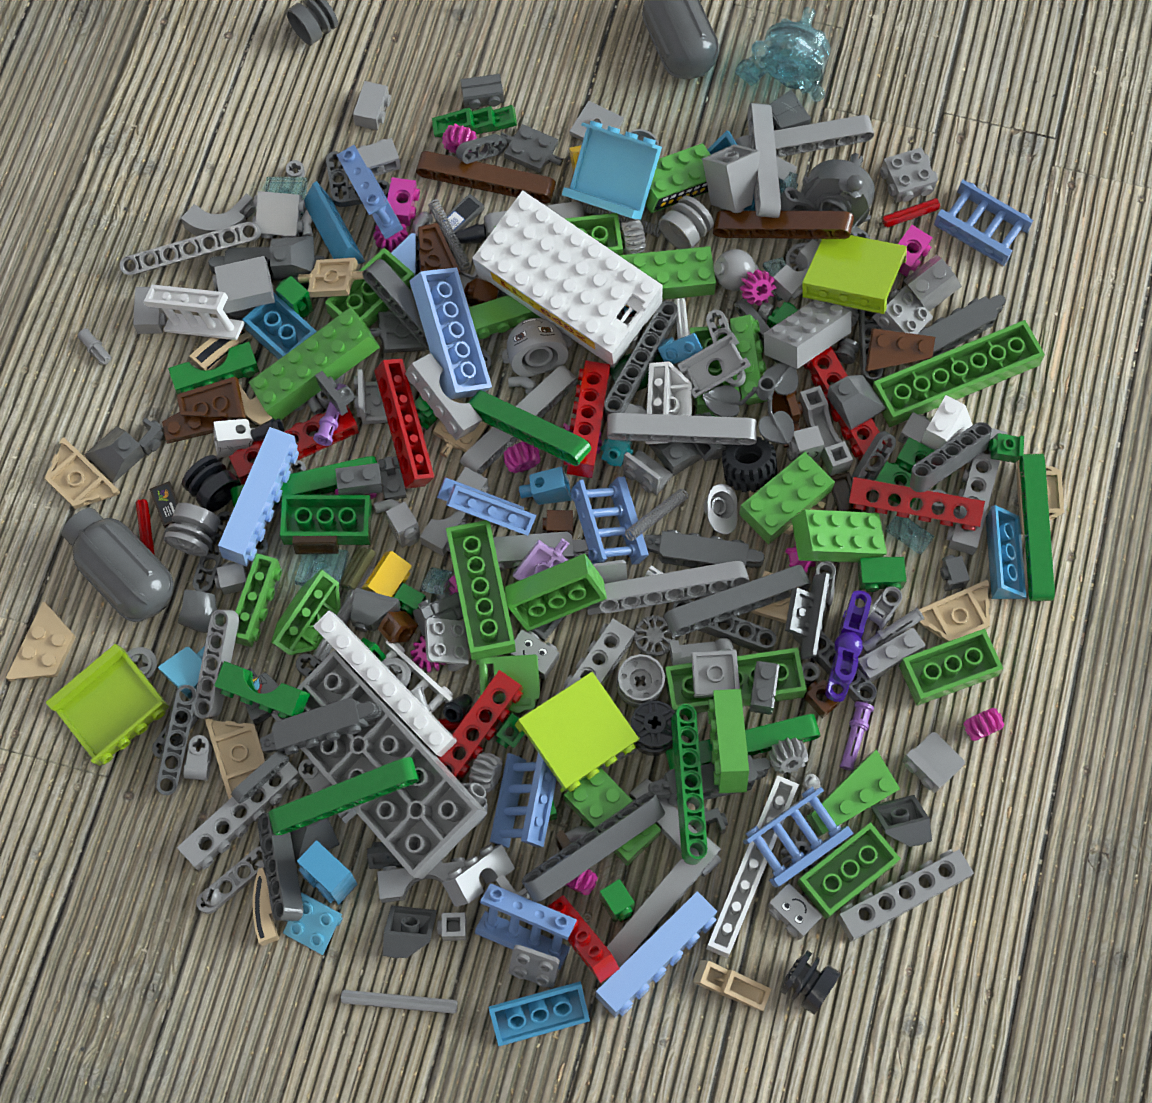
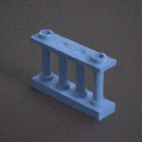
(369, 191)
(982, 240)
(486, 506)
(623, 509)
(538, 807)
(817, 846)
(520, 908)

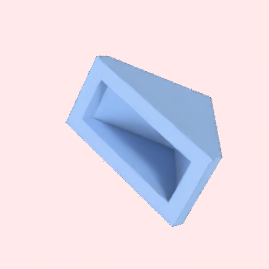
(407, 252)

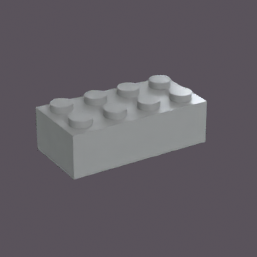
(807, 333)

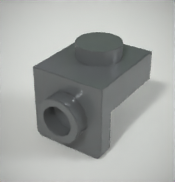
(152, 439)
(715, 816)

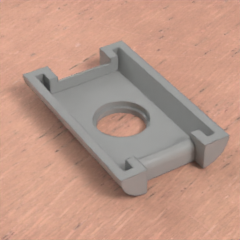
(698, 364)

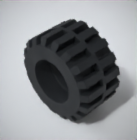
(749, 465)

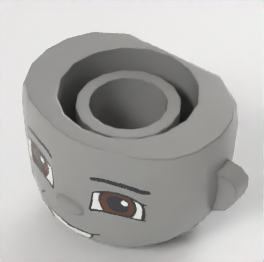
(536, 347)

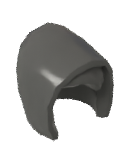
(197, 610)

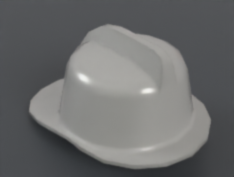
(721, 508)

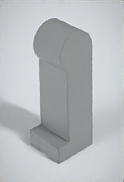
(682, 653)

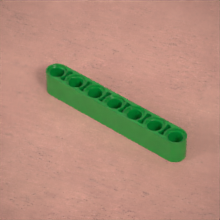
(530, 428)
(311, 481)
(1037, 527)
(762, 738)
(687, 794)
(343, 796)

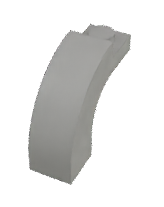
(200, 222)

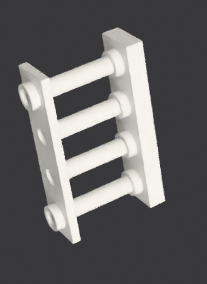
(194, 300)
(443, 693)

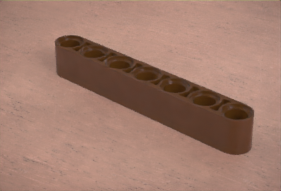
(485, 176)
(787, 226)

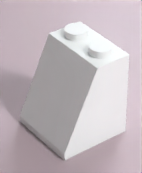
(947, 423)

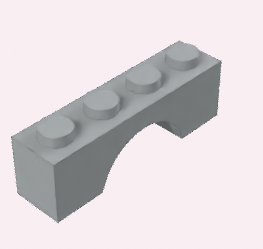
(816, 412)
(457, 417)
(435, 533)
(396, 883)

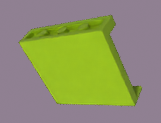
(854, 272)
(108, 704)
(578, 732)

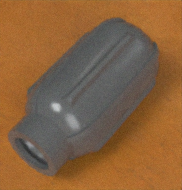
(681, 36)
(118, 565)

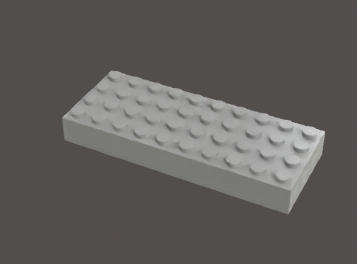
(414, 822)

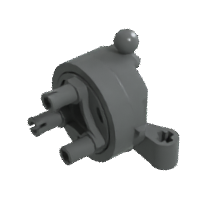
(835, 187)

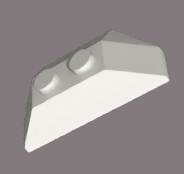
(668, 391)

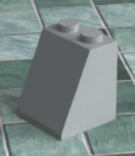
(732, 177)
(933, 282)

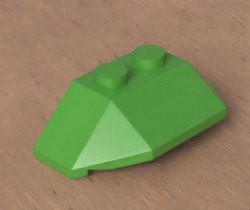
(295, 628)

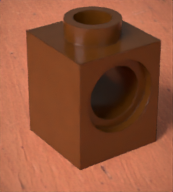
(480, 291)
(558, 521)
(397, 627)
(821, 707)

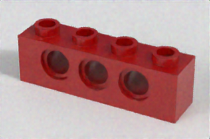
(586, 943)

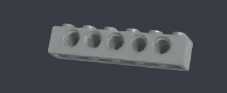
(968, 540)
(613, 633)
(238, 827)
(958, 872)

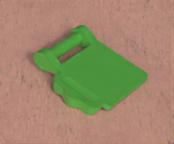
(521, 669)

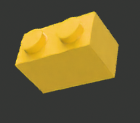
(388, 575)

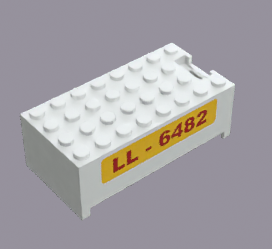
(567, 278)

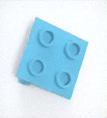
(315, 926)

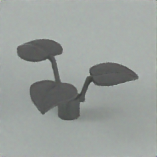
(776, 427)

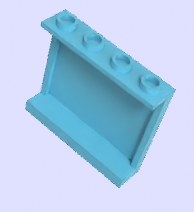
(614, 170)

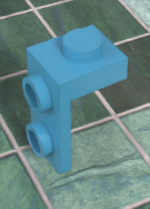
(679, 349)

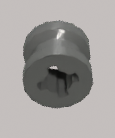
(847, 351)

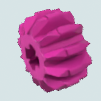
(455, 136)
(392, 242)
(750, 286)
(521, 457)
(420, 658)
(983, 724)
(584, 882)

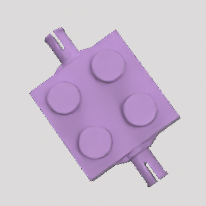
(540, 558)

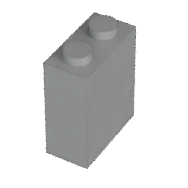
(244, 283)

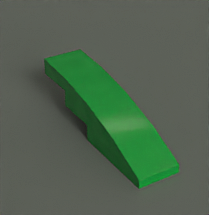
(479, 121)

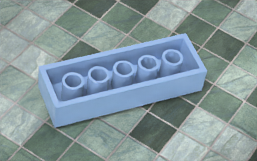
(450, 332)
(258, 497)
(656, 954)

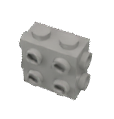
(909, 175)
(279, 214)
(903, 313)

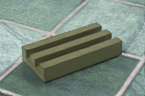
(357, 567)

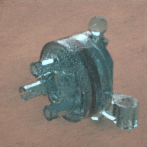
(791, 54)

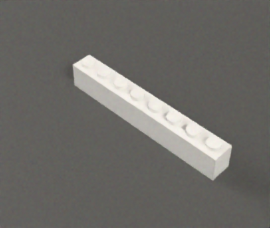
(385, 684)
(750, 872)

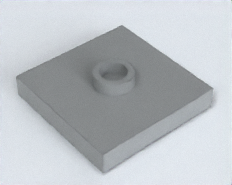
(595, 113)
(714, 672)

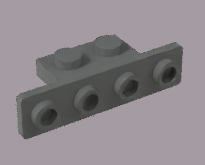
(806, 614)

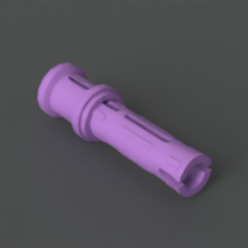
(328, 424)
(861, 725)

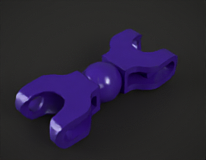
(848, 646)

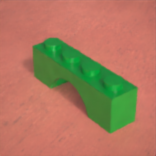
(238, 364)
(239, 681)

